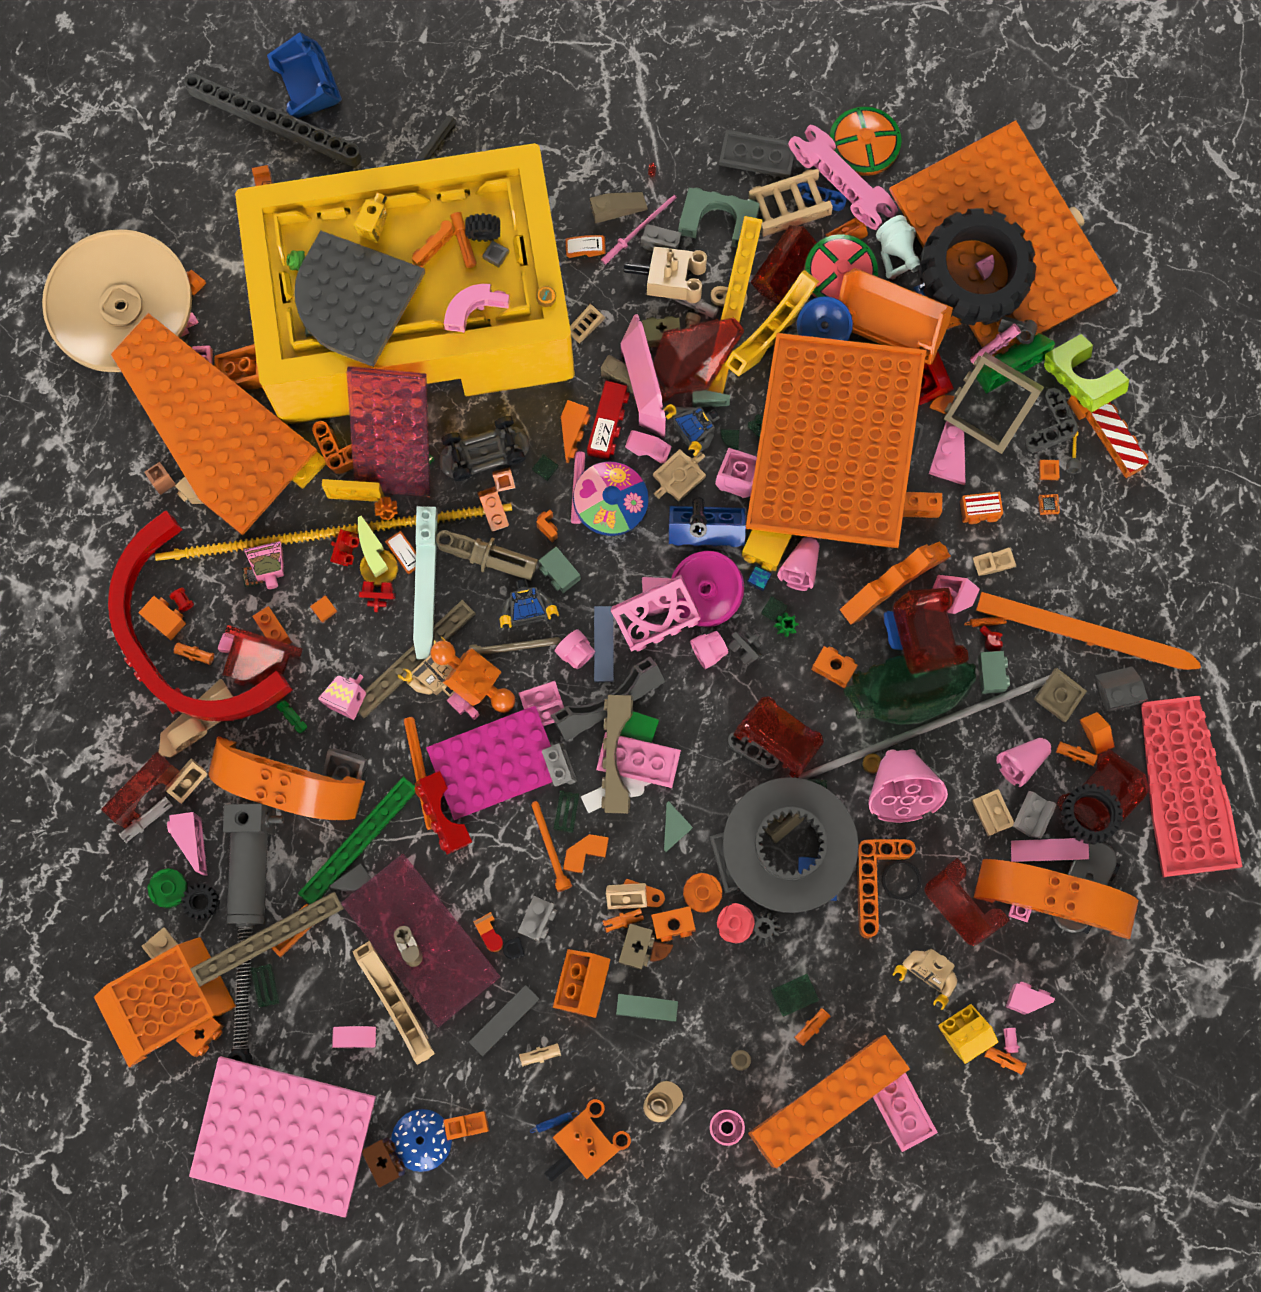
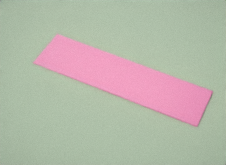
(1049, 850)

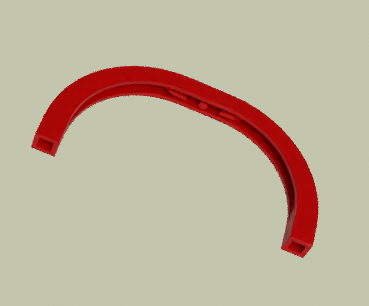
(119, 606)

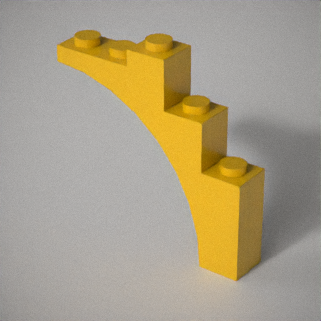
(784, 315)

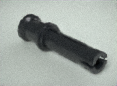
(698, 519)

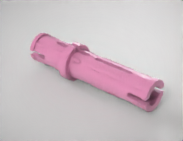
(1002, 339)

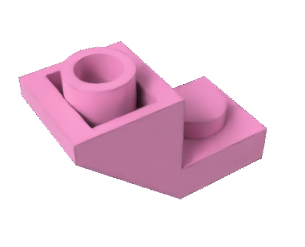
(649, 445)

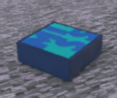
(759, 578)

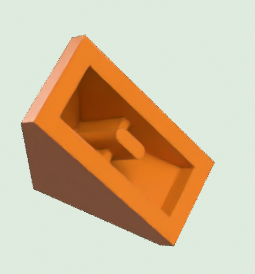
(1098, 732)

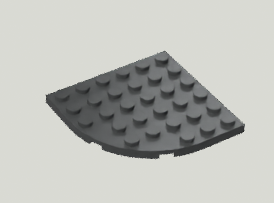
(353, 296)

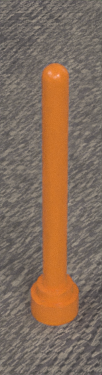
(562, 882)

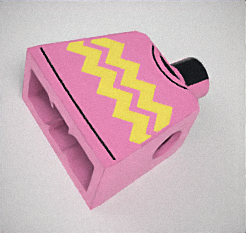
(344, 695)

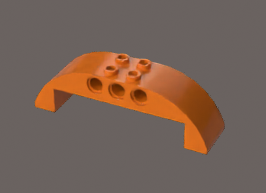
(283, 784)
(1057, 895)

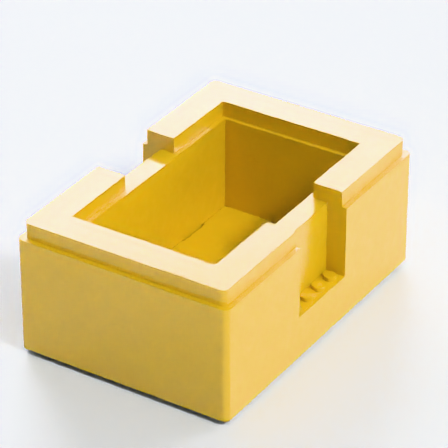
(509, 352)

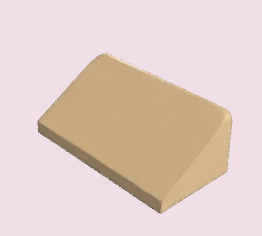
(626, 896)

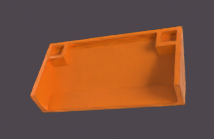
(893, 313)

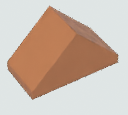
(159, 478)

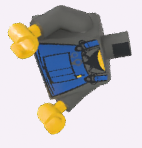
(693, 426)
(526, 606)

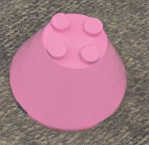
(905, 788)

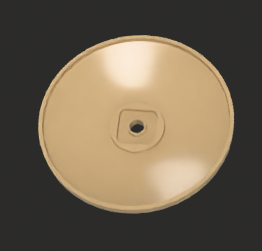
(98, 275)

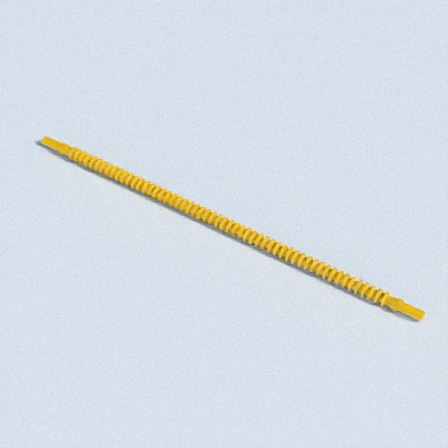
(177, 554)

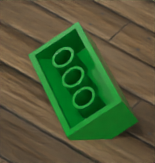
(1018, 357)

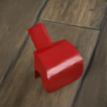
(992, 640)

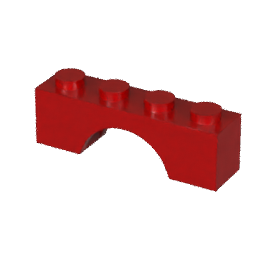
(451, 835)

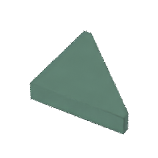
(675, 827)

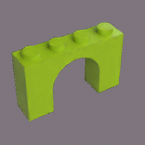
(1090, 392)

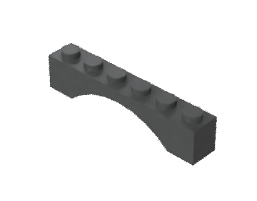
(575, 719)

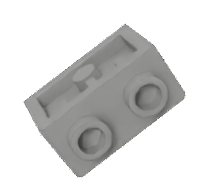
(659, 237)
(559, 765)
(1034, 815)
(536, 919)

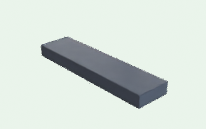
(603, 644)

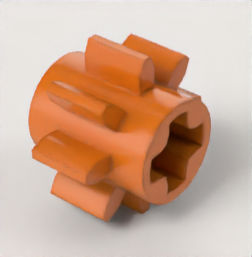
(385, 508)

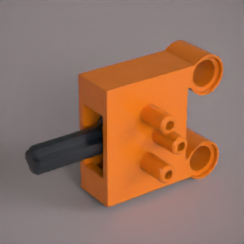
(584, 1145)

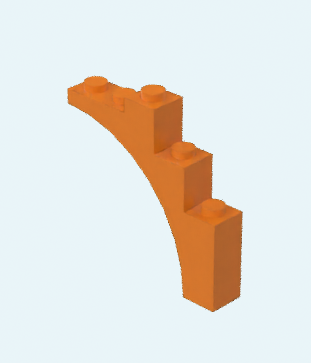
(894, 579)

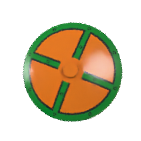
(866, 140)

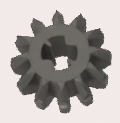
(769, 932)

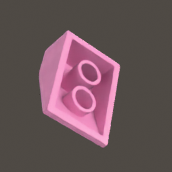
(188, 834)

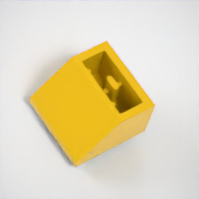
(968, 1033)

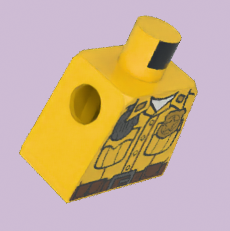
(372, 218)

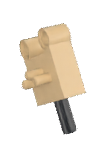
(669, 273)

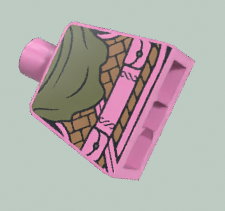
(267, 563)

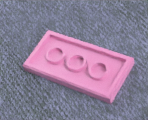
(644, 761)
(904, 1113)

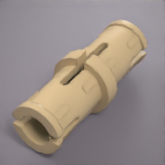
(540, 1054)

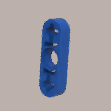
(827, 192)

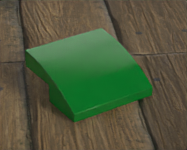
(640, 727)

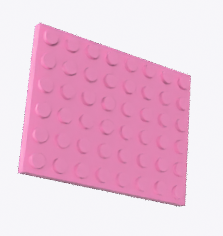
(282, 1136)

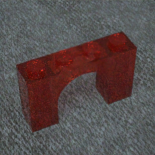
(123, 804)

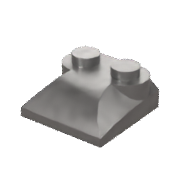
(344, 763)

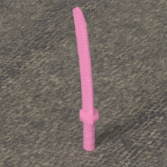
(623, 243)

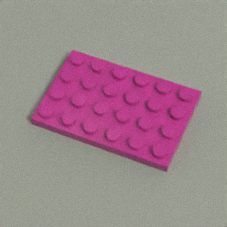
(492, 762)

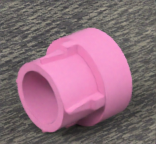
(709, 648)
(575, 649)
(737, 1123)

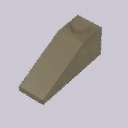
(616, 205)

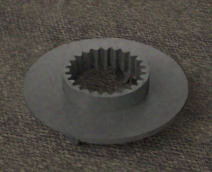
(828, 819)

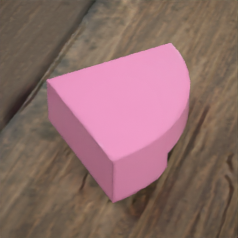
(985, 267)

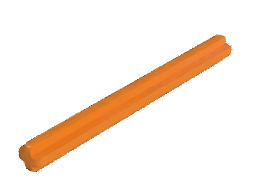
(417, 759)

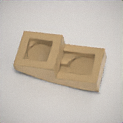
(994, 562)

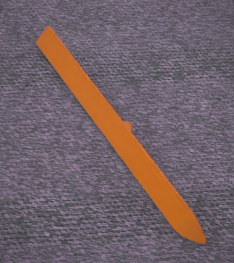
(1087, 632)

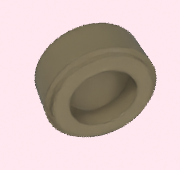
(740, 1060)

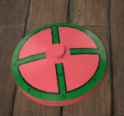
(834, 258)

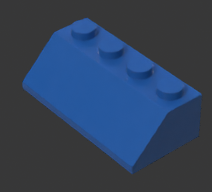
(723, 525)

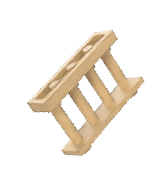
(803, 215)

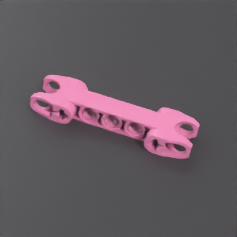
(864, 199)

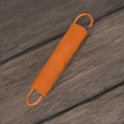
(988, 621)

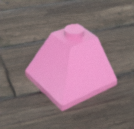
(961, 589)

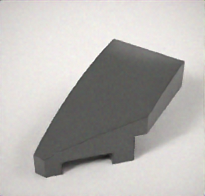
(352, 880)

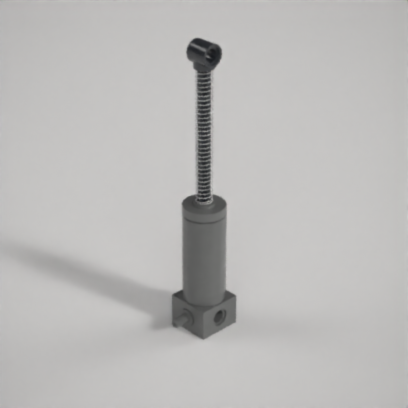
(246, 894)

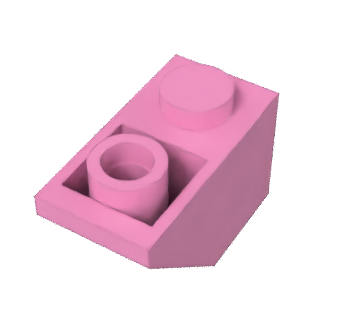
(1026, 1000)

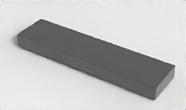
(504, 1020)

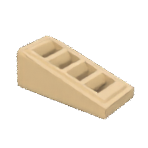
(585, 314)

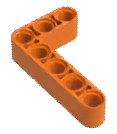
(336, 452)
(871, 879)

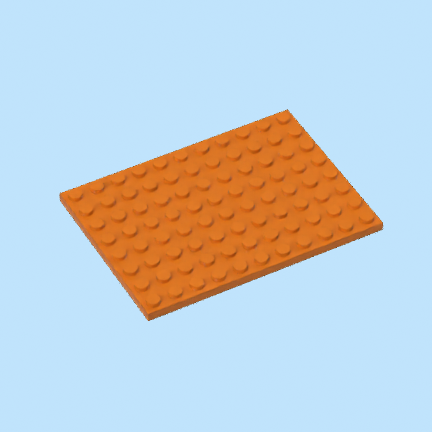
(1008, 178)
(836, 440)

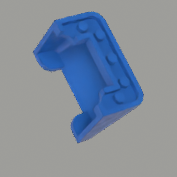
(305, 75)

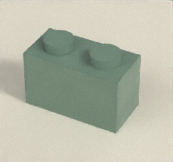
(559, 570)
(993, 672)

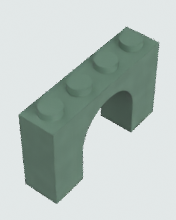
(700, 202)

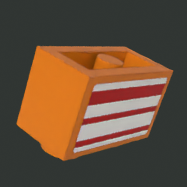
(981, 507)

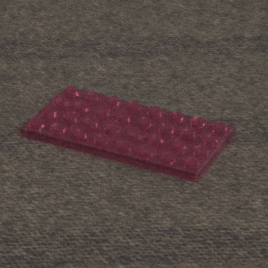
(390, 429)
(451, 965)

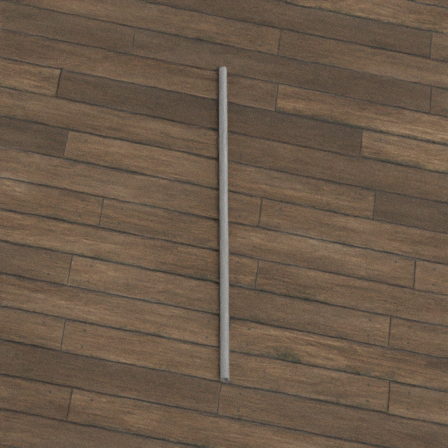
(922, 729)

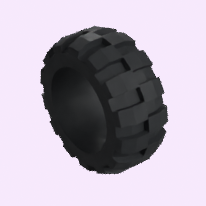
(1000, 235)

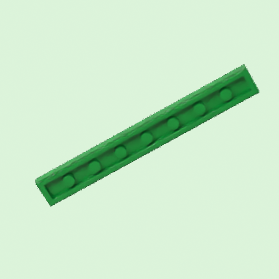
(358, 841)

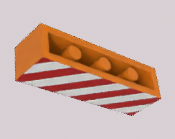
(1118, 440)

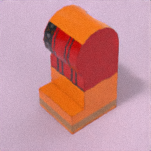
(491, 939)

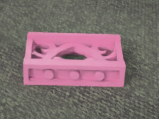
(666, 589)

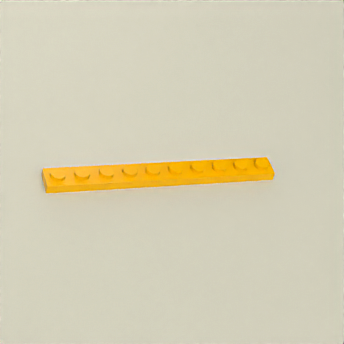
(739, 283)

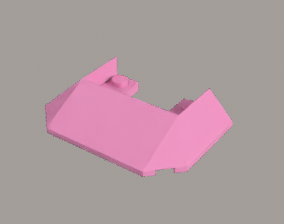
(643, 378)

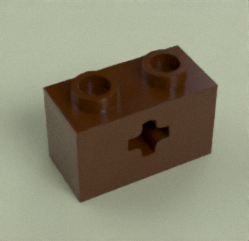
(383, 1172)

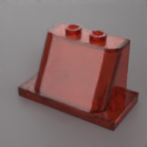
(256, 657)

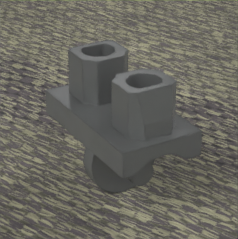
(740, 641)

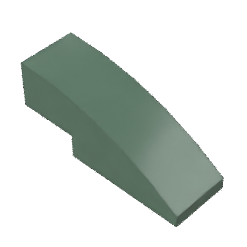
(646, 1007)

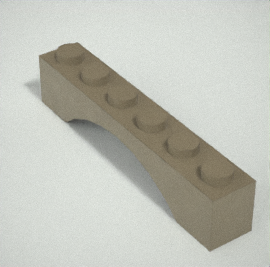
(619, 711)

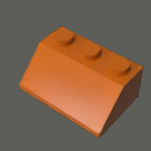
(581, 983)

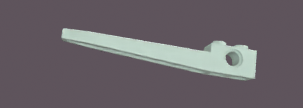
(425, 580)

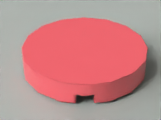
(735, 923)

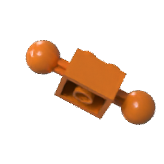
(472, 677)

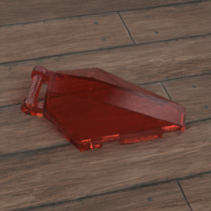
(695, 355)

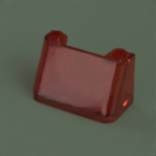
(927, 630)
(780, 735)
(1121, 779)
(960, 908)

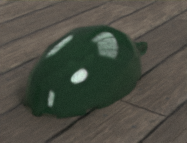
(906, 698)

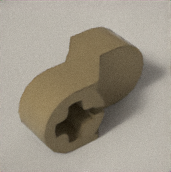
(411, 955)

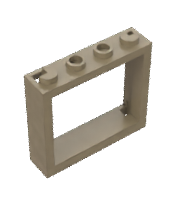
(1008, 372)

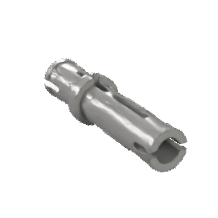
(701, 307)
(146, 819)

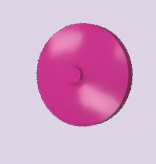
(713, 585)

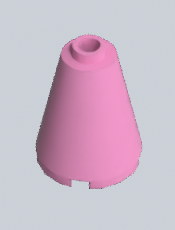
(801, 565)
(1023, 760)

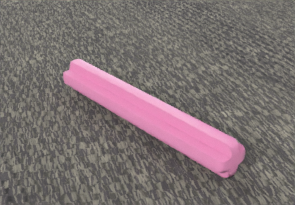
(579, 467)

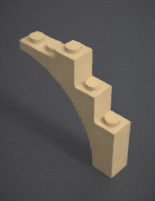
(394, 1001)

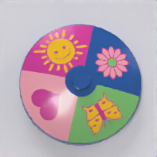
(610, 498)

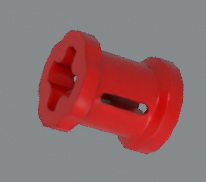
(181, 600)

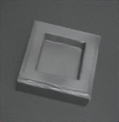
(495, 254)

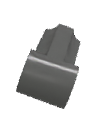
(1027, 325)

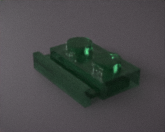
(794, 995)

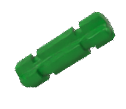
(291, 716)

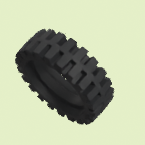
(1101, 795)

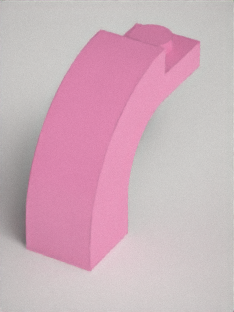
(470, 299)

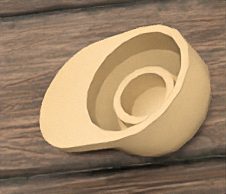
(662, 1101)

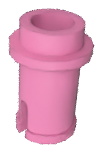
(1010, 1040)

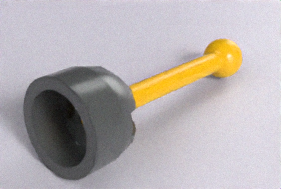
(1074, 465)

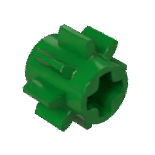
(781, 623)

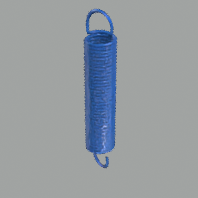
(554, 1122)

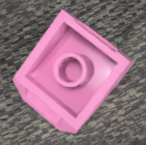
(737, 473)

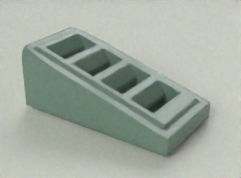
(709, 399)

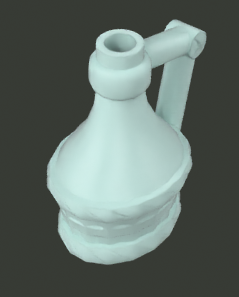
(898, 240)

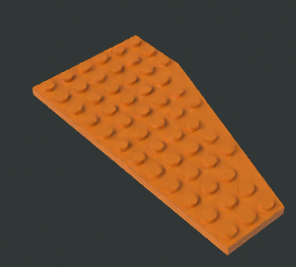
(217, 432)

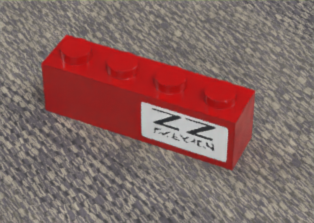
(607, 420)

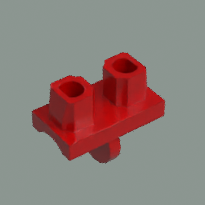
(344, 547)
(386, 593)

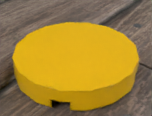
(387, 576)

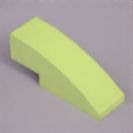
(371, 548)

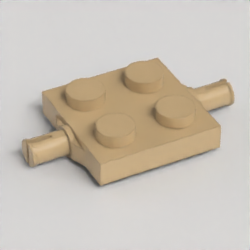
(679, 475)

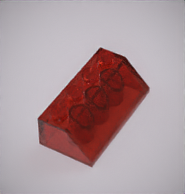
(784, 264)

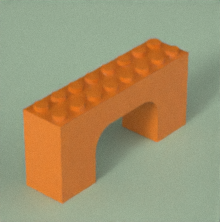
(828, 1101)

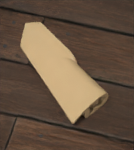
(187, 729)

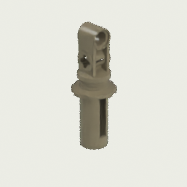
(481, 552)

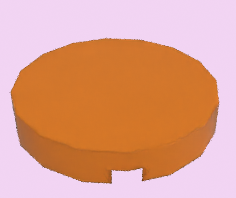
(702, 892)

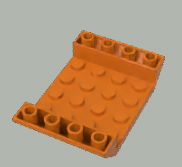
(161, 1001)

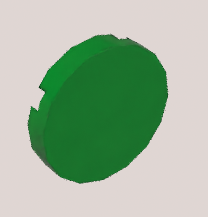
(167, 888)

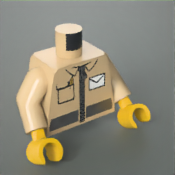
(429, 677)
(933, 970)

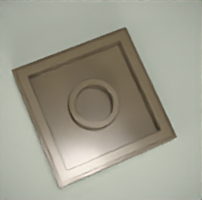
(1060, 695)

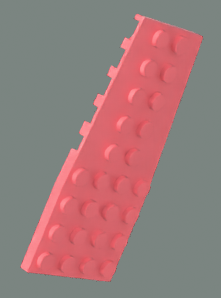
(1186, 790)

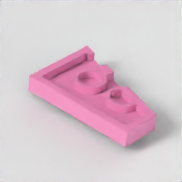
(950, 455)

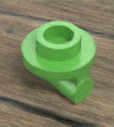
(295, 259)

